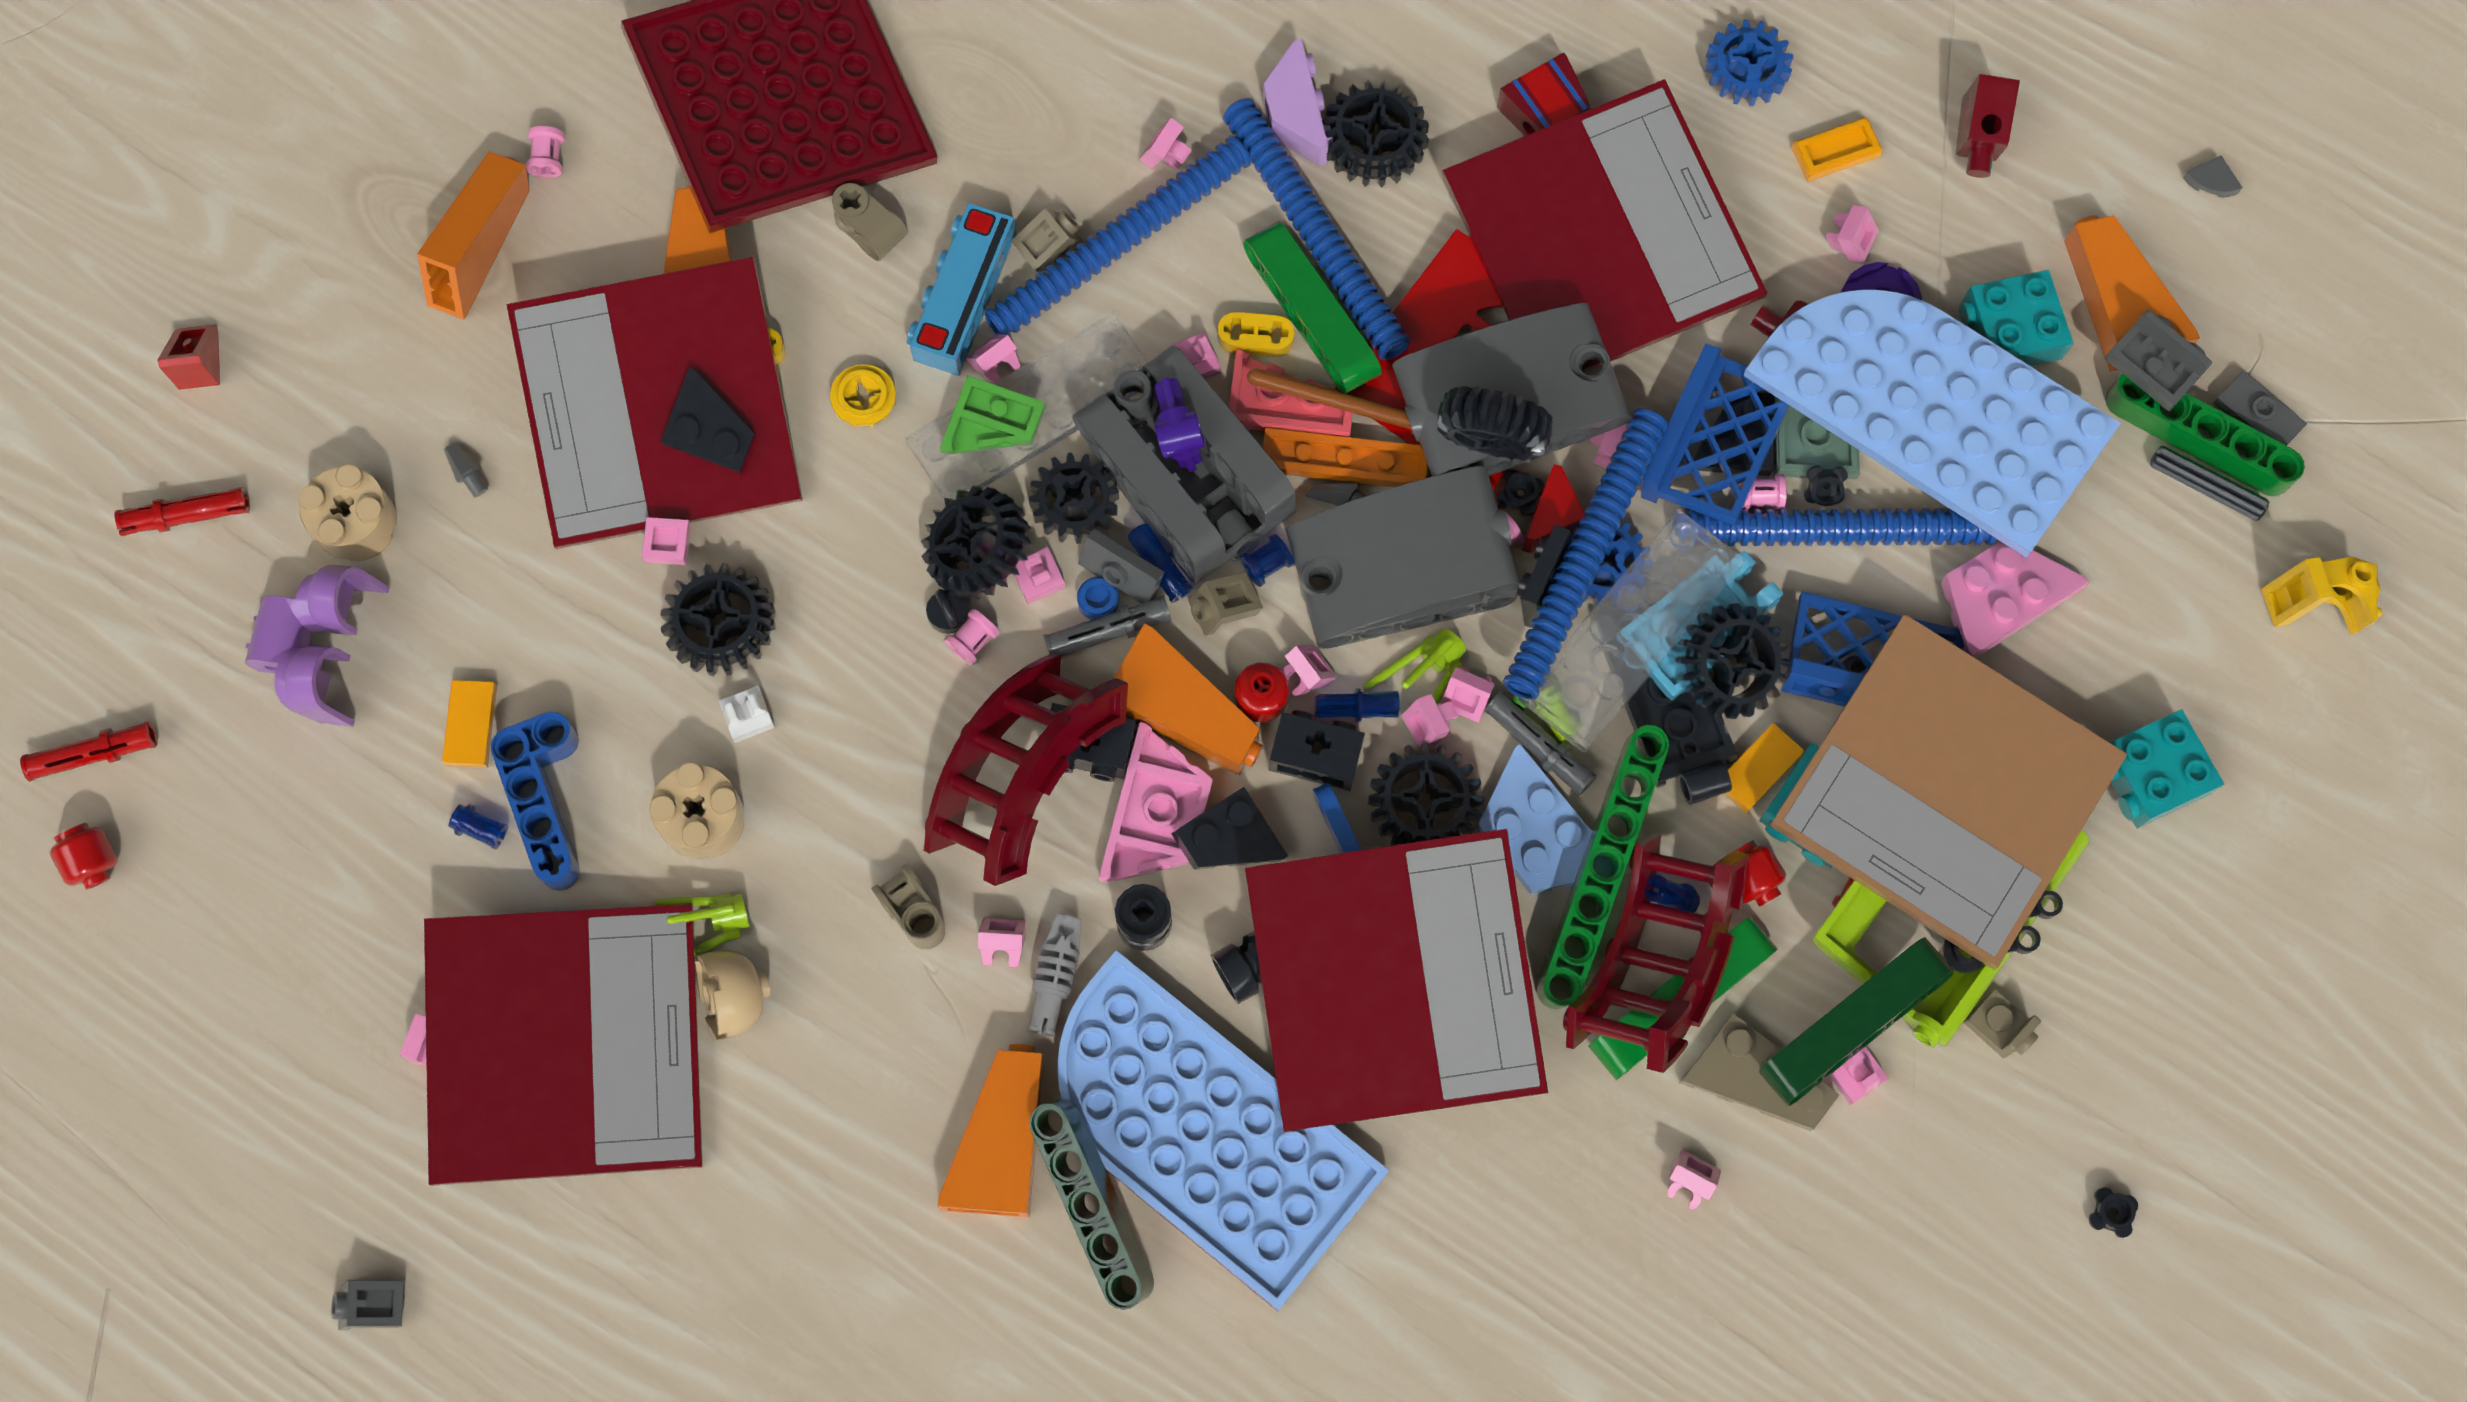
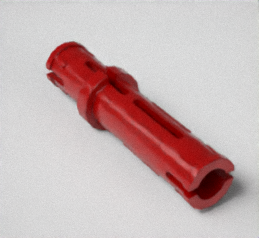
(163, 514)
(107, 746)

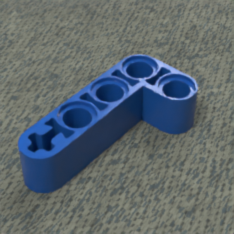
(542, 804)

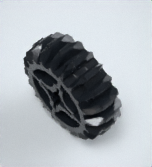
(1404, 142)
(1494, 423)
(988, 547)
(751, 626)
(1746, 631)
(1407, 799)

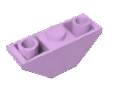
(1295, 106)

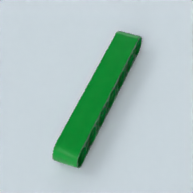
(1617, 851)

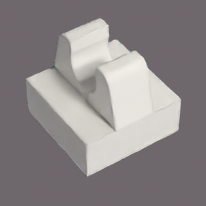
(746, 714)

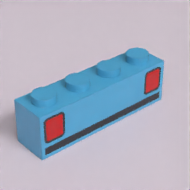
(962, 288)

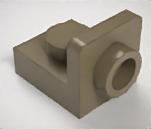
(1046, 238)
(1224, 601)
(2003, 1025)

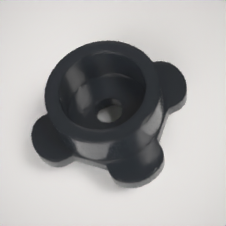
(1520, 481)
(1827, 495)
(2126, 1211)

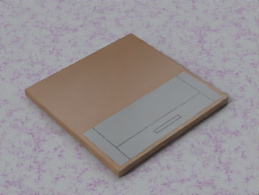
(1949, 791)

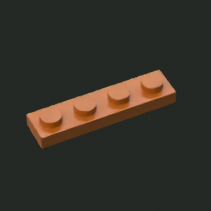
(1345, 458)

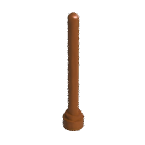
(1329, 397)

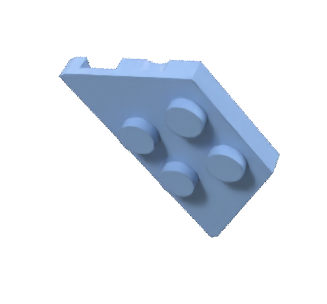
(1541, 825)

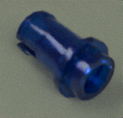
(477, 826)
(1671, 894)

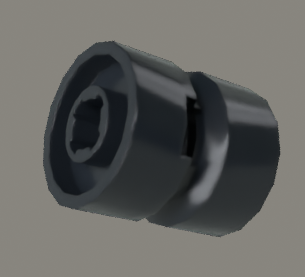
(1143, 917)
(1239, 968)

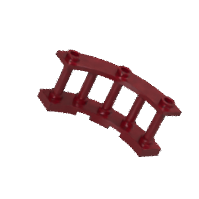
(1039, 767)
(1701, 973)

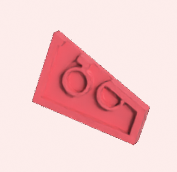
(1265, 408)

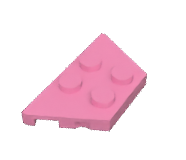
(2004, 593)
(1155, 800)

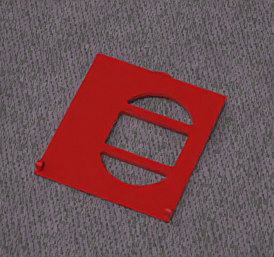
(1432, 312)

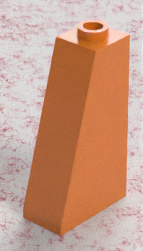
(471, 234)
(689, 239)
(2119, 282)
(1185, 705)
(997, 1149)

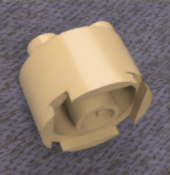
(336, 494)
(693, 788)

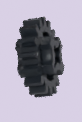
(1082, 481)

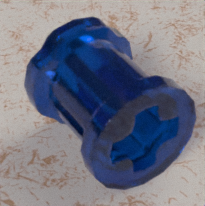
(1267, 560)

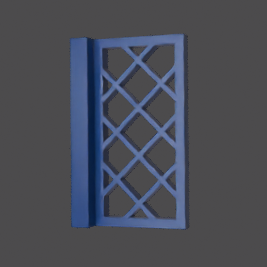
(1682, 432)
(1836, 683)

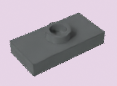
(2259, 409)
(1120, 567)

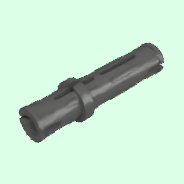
(1110, 627)
(1542, 745)

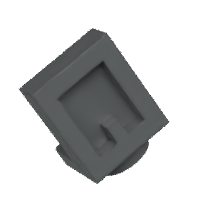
(368, 1304)

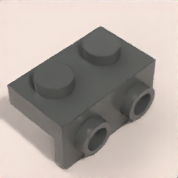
(2159, 359)

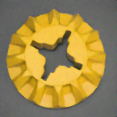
(846, 388)

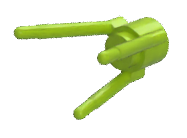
(1439, 654)
(725, 911)

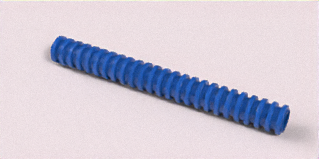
(1316, 229)
(1118, 237)
(1845, 527)
(1585, 553)

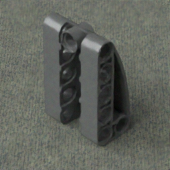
(1528, 358)
(1197, 513)
(1405, 558)

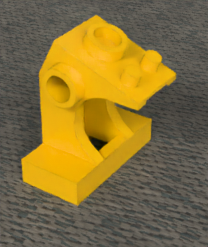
(2312, 584)

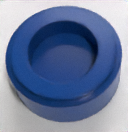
(1097, 598)

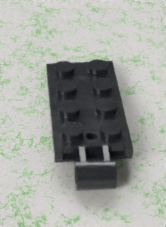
(1700, 773)

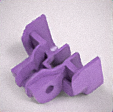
(284, 635)

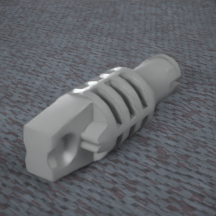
(1055, 972)

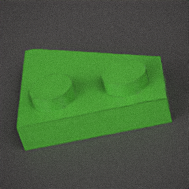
(991, 419)

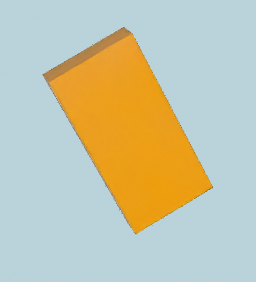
(1836, 149)
(469, 723)
(1761, 767)

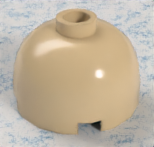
(730, 992)

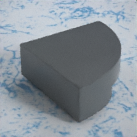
(2214, 178)

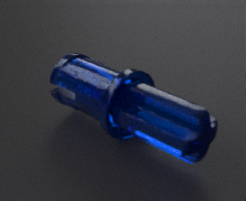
(1152, 550)
(1358, 705)

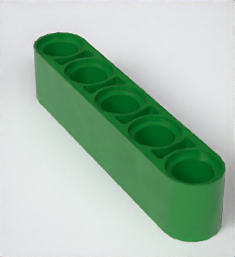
(1312, 307)
(2215, 451)
(1748, 951)

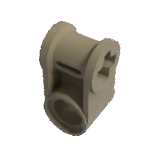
(871, 225)
(908, 902)

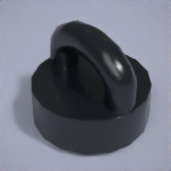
(946, 611)

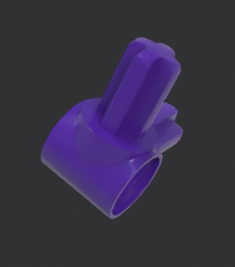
(1177, 426)

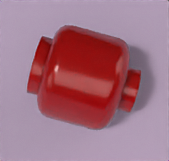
(1261, 705)
(83, 856)
(1763, 873)

